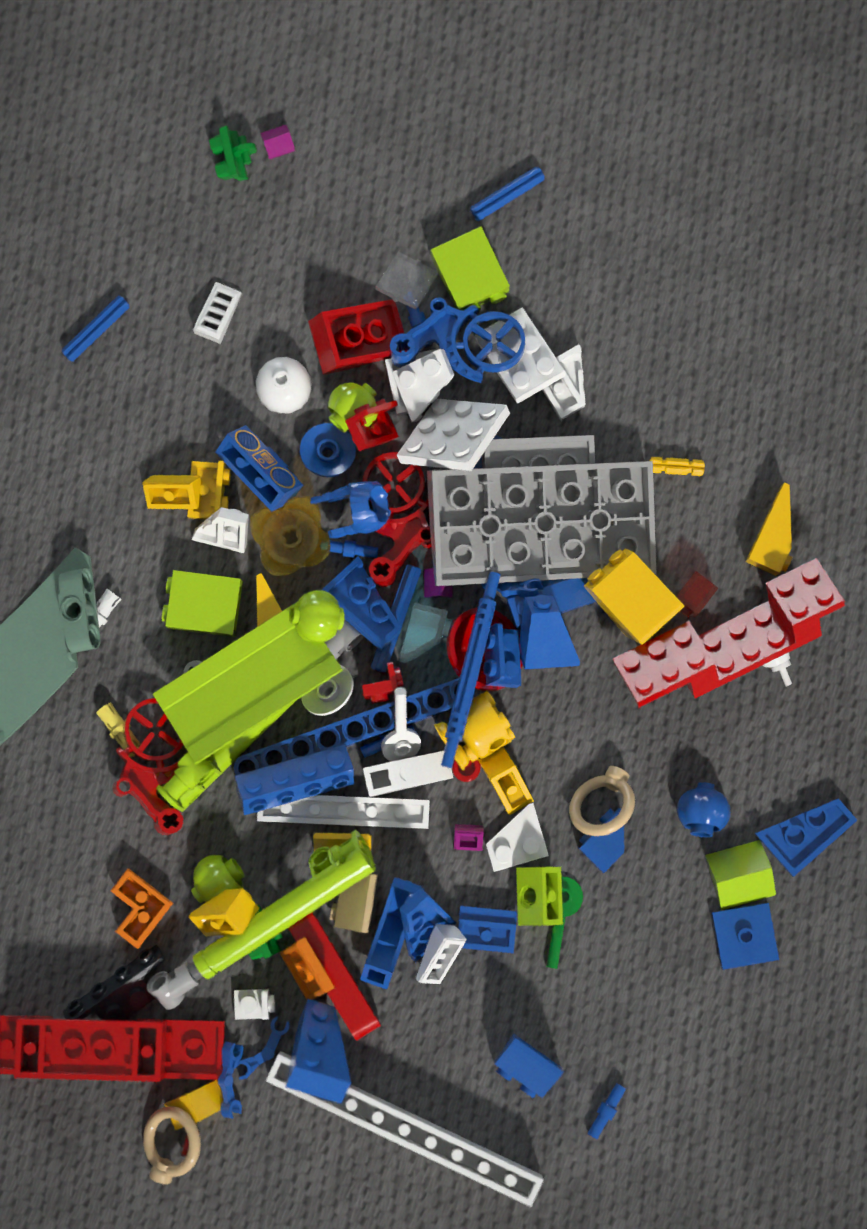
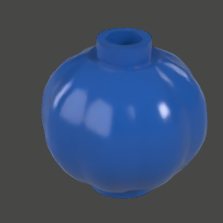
(703, 810)

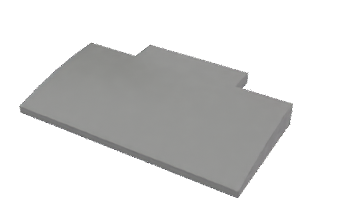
(539, 512)

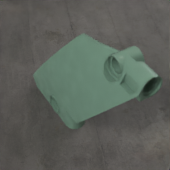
(43, 640)

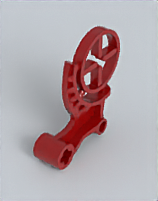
(406, 531)
(142, 780)

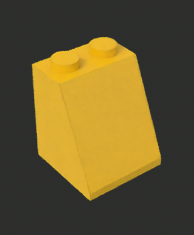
(632, 596)

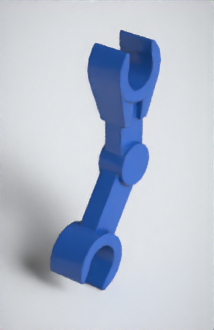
(523, 589)
(267, 1053)
(230, 1058)

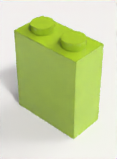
(470, 270)
(202, 603)

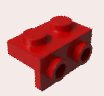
(379, 432)
(379, 691)

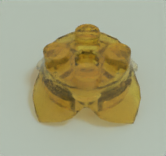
(269, 531)

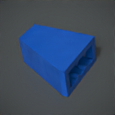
(544, 636)

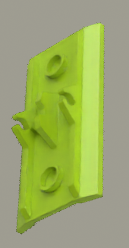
(244, 685)

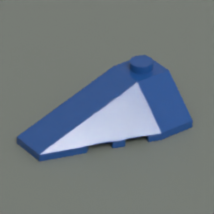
(567, 593)

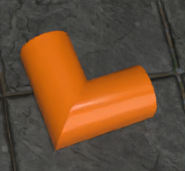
(147, 905)

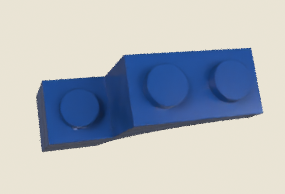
(388, 937)

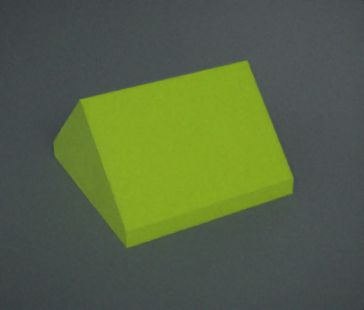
(741, 874)

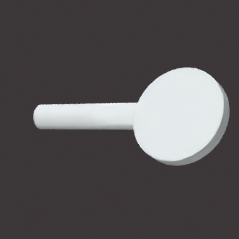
(403, 741)

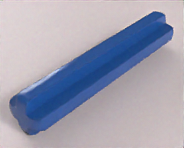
(507, 193)
(95, 328)

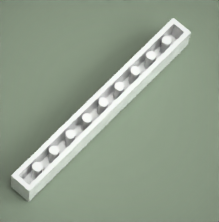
(423, 1138)

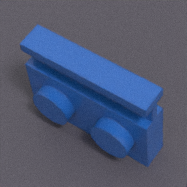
(488, 928)

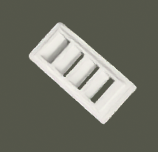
(207, 332)
(442, 945)

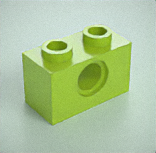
(539, 896)

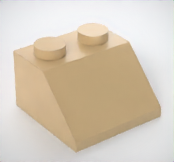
(355, 905)

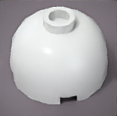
(283, 385)

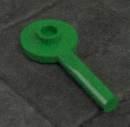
(571, 902)

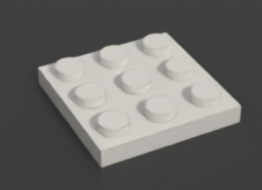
(453, 434)

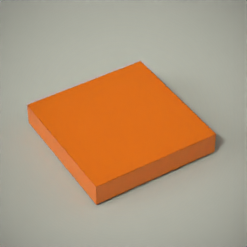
(306, 969)

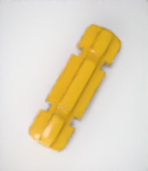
(678, 466)

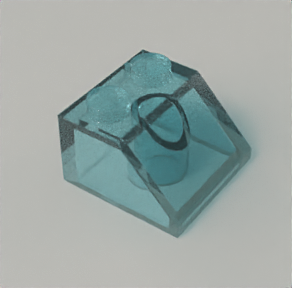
(424, 631)

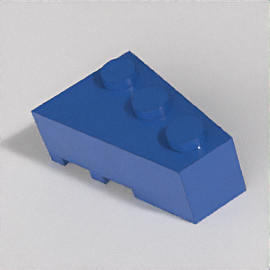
(318, 1054)

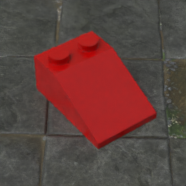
(355, 335)

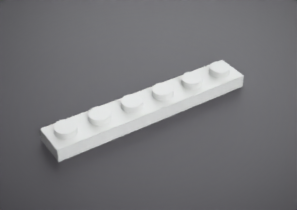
(351, 811)

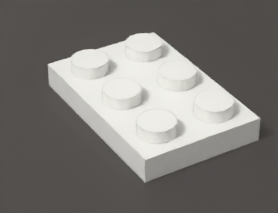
(537, 365)

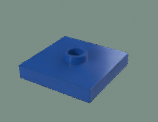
(745, 936)

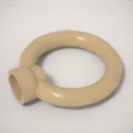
(615, 780)
(164, 1169)

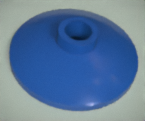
(327, 437)

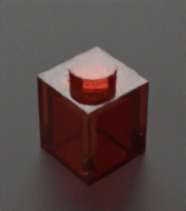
(695, 594)

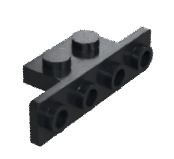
(121, 993)

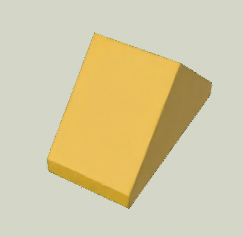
(198, 1102)

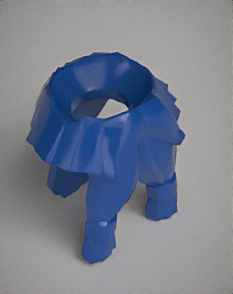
(363, 518)

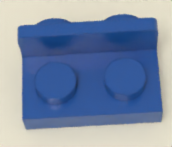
(502, 657)

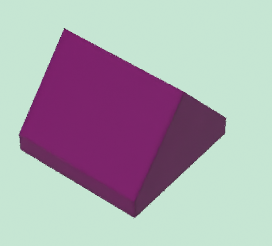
(277, 142)
(433, 591)
(468, 837)

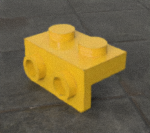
(213, 481)

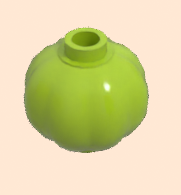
(348, 398)
(317, 616)
(214, 876)

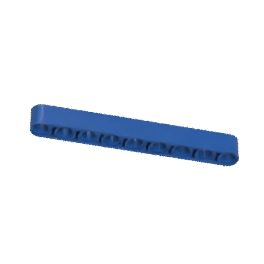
(366, 718)

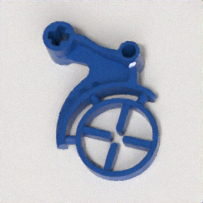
(443, 329)

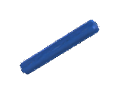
(399, 609)

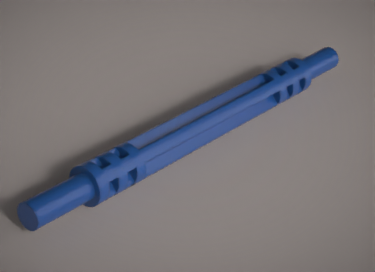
(470, 670)

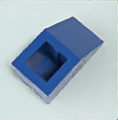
(606, 849)

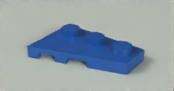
(364, 605)
(806, 835)
(419, 918)

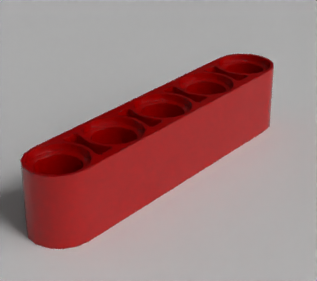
(346, 995)

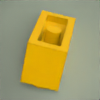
(506, 780)
(225, 913)

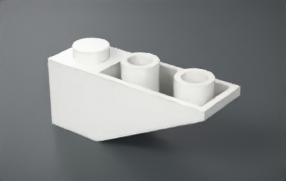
(406, 774)

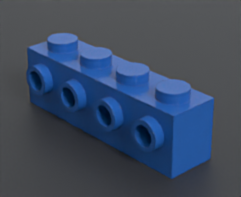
(294, 779)

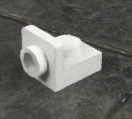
(253, 1004)

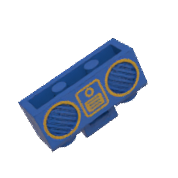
(259, 467)

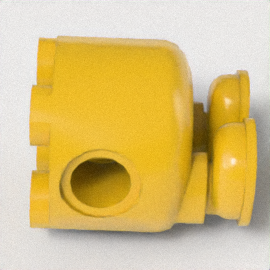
(484, 731)

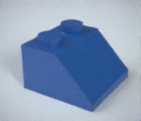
(528, 1067)

